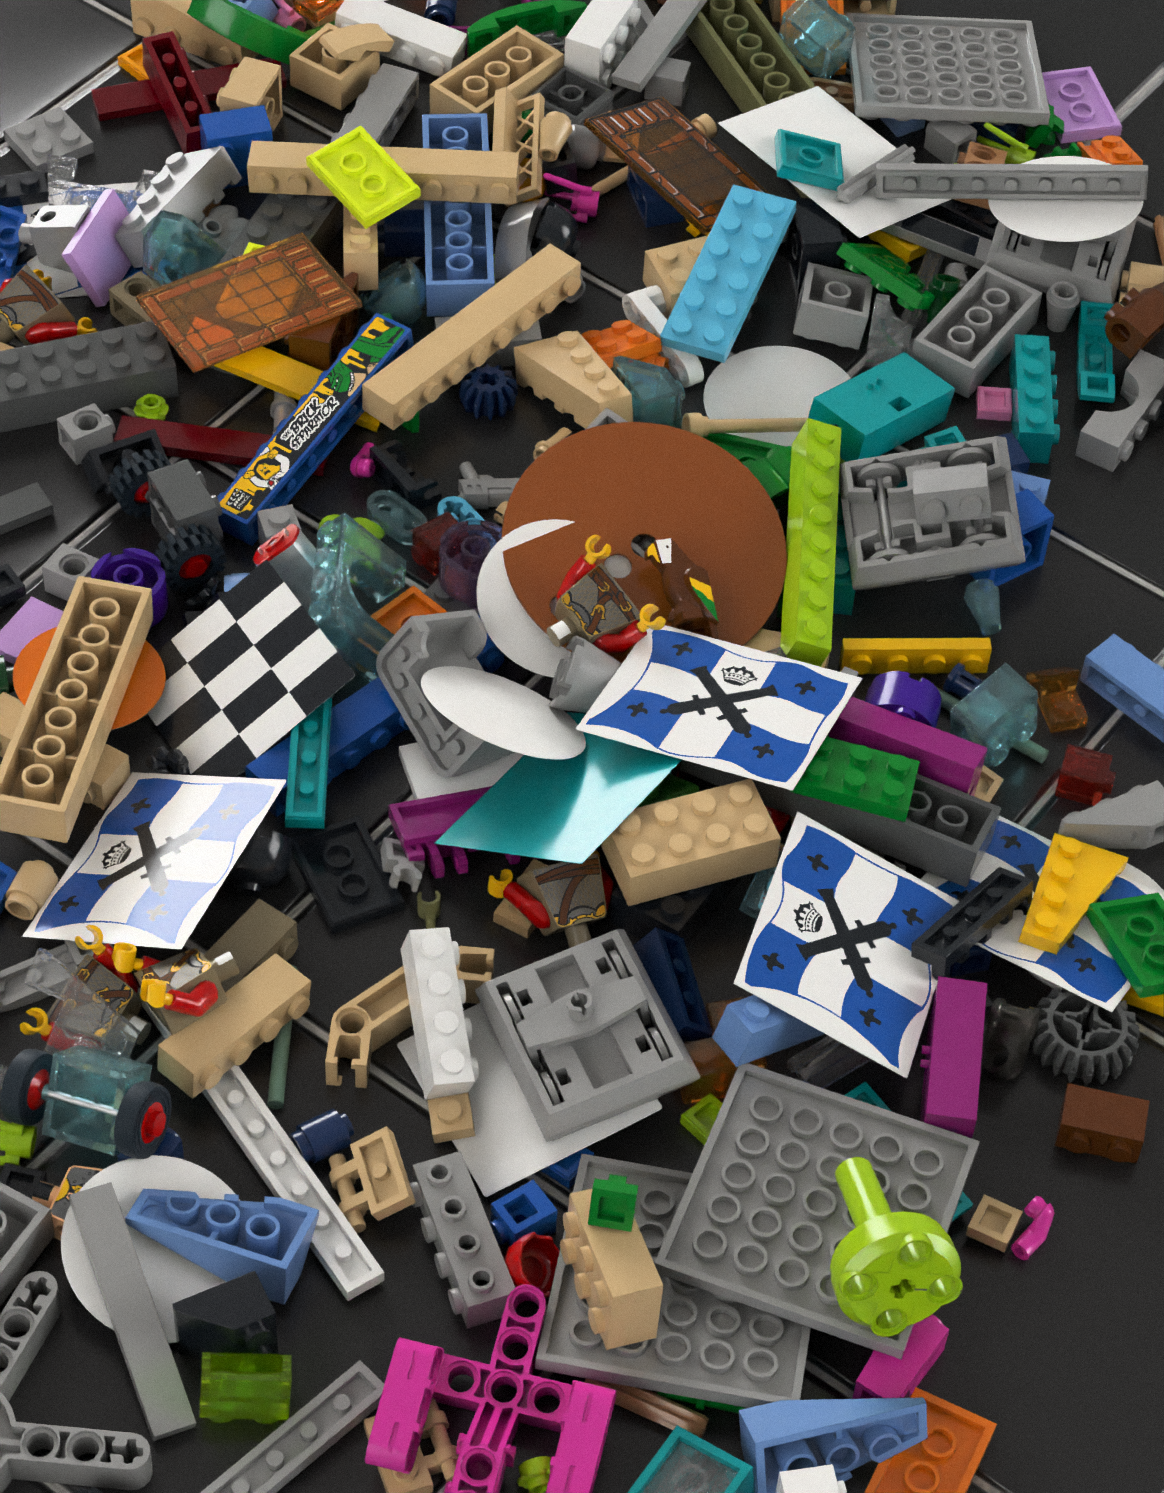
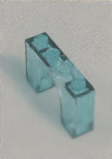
(353, 555)

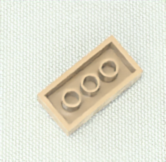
(510, 61)
(692, 842)

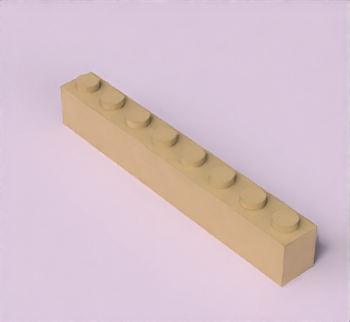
(437, 172)
(471, 337)

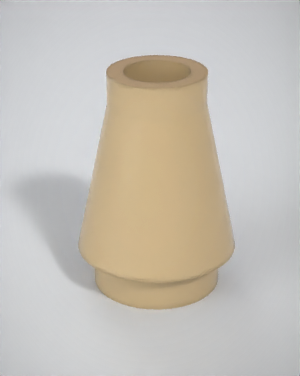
(554, 133)

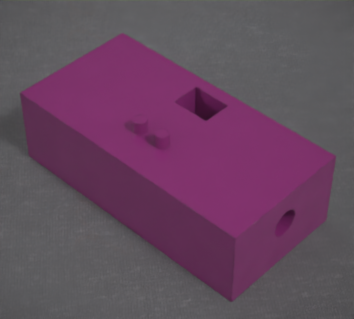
(940, 754)
(953, 1055)

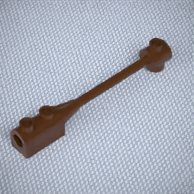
(1138, 321)

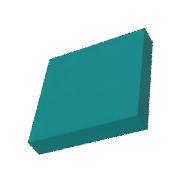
(808, 159)

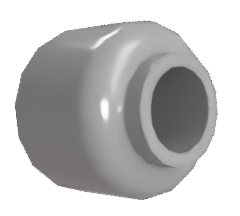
(585, 147)

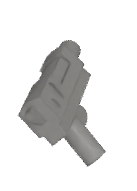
(483, 490)

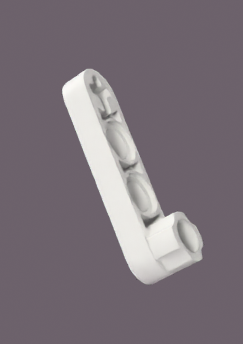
(645, 309)

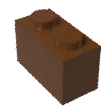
(1102, 1123)

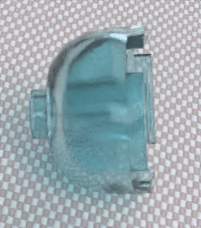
(399, 293)

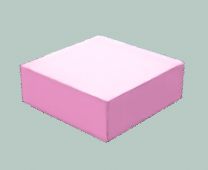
(994, 403)

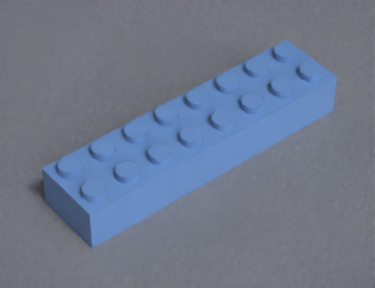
(456, 233)

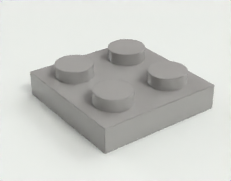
(48, 134)

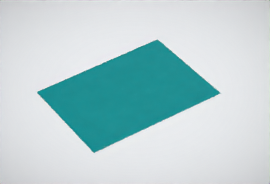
(561, 805)

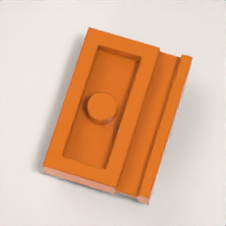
(1111, 150)

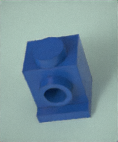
(526, 1207)

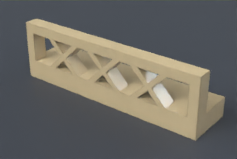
(509, 130)

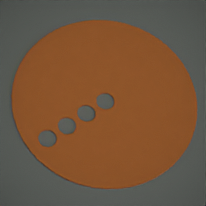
(655, 484)

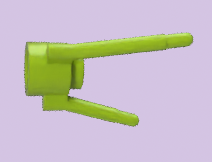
(1016, 154)
(17, 1142)

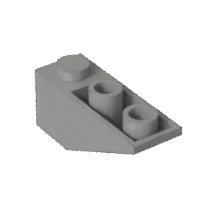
(1122, 822)

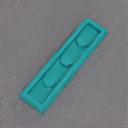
(309, 769)

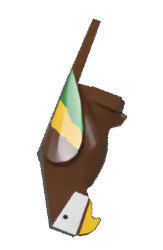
(685, 588)

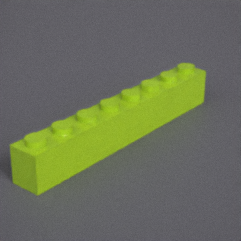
(811, 543)

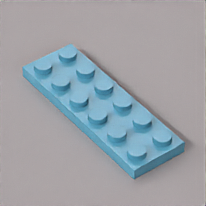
(728, 273)

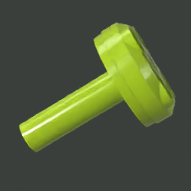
(892, 1263)

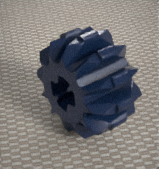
(488, 391)

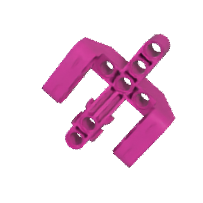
(426, 1372)

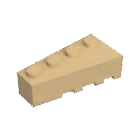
(164, 16)

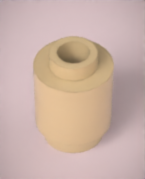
(30, 889)

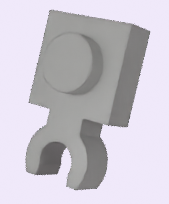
(399, 866)

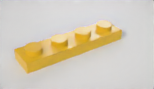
(915, 654)

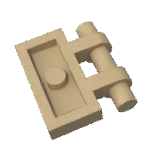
(381, 1174)
(442, 1460)

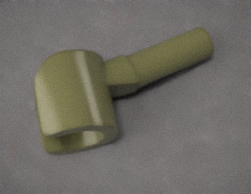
(429, 910)

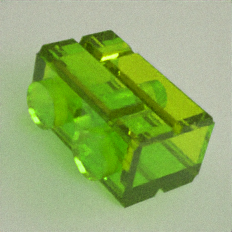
(245, 1387)

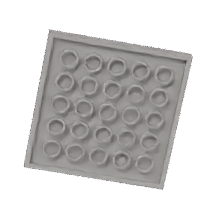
(947, 70)
(768, 1202)
(703, 1340)

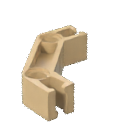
(385, 1012)

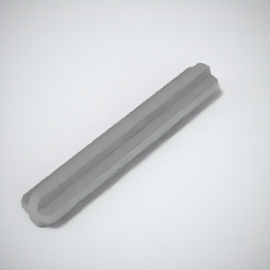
(866, 178)

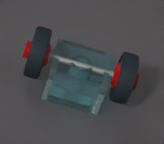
(88, 1099)

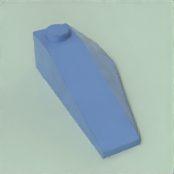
(231, 1234)
(827, 1432)

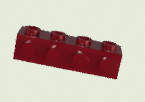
(175, 87)

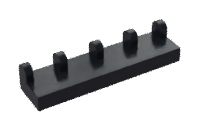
(972, 920)

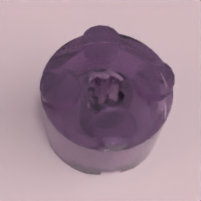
(461, 558)

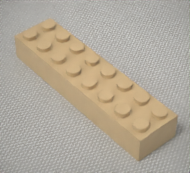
(72, 707)

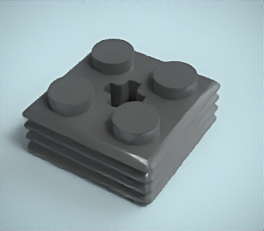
(575, 96)

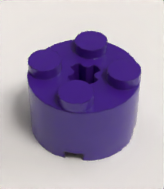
(138, 569)
(906, 696)

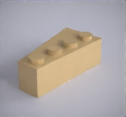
(572, 377)

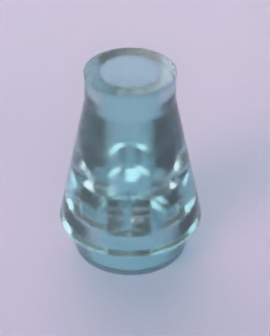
(984, 603)

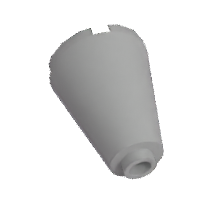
(581, 676)

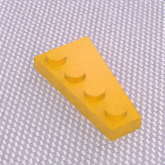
(1069, 882)

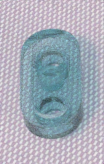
(400, 515)

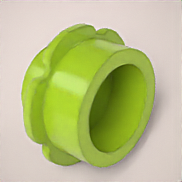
(151, 407)
(535, 1474)

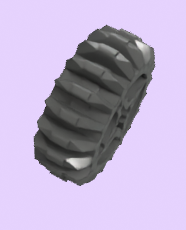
(1107, 1044)

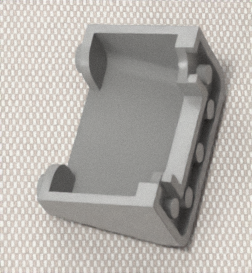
(426, 644)

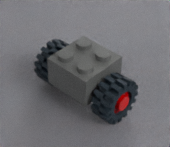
(180, 513)

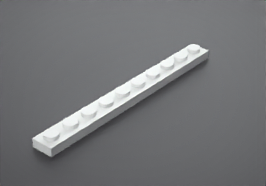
(290, 1177)

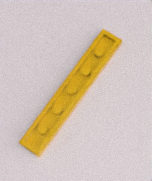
(282, 375)

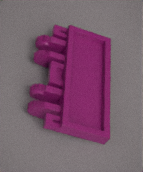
(425, 820)

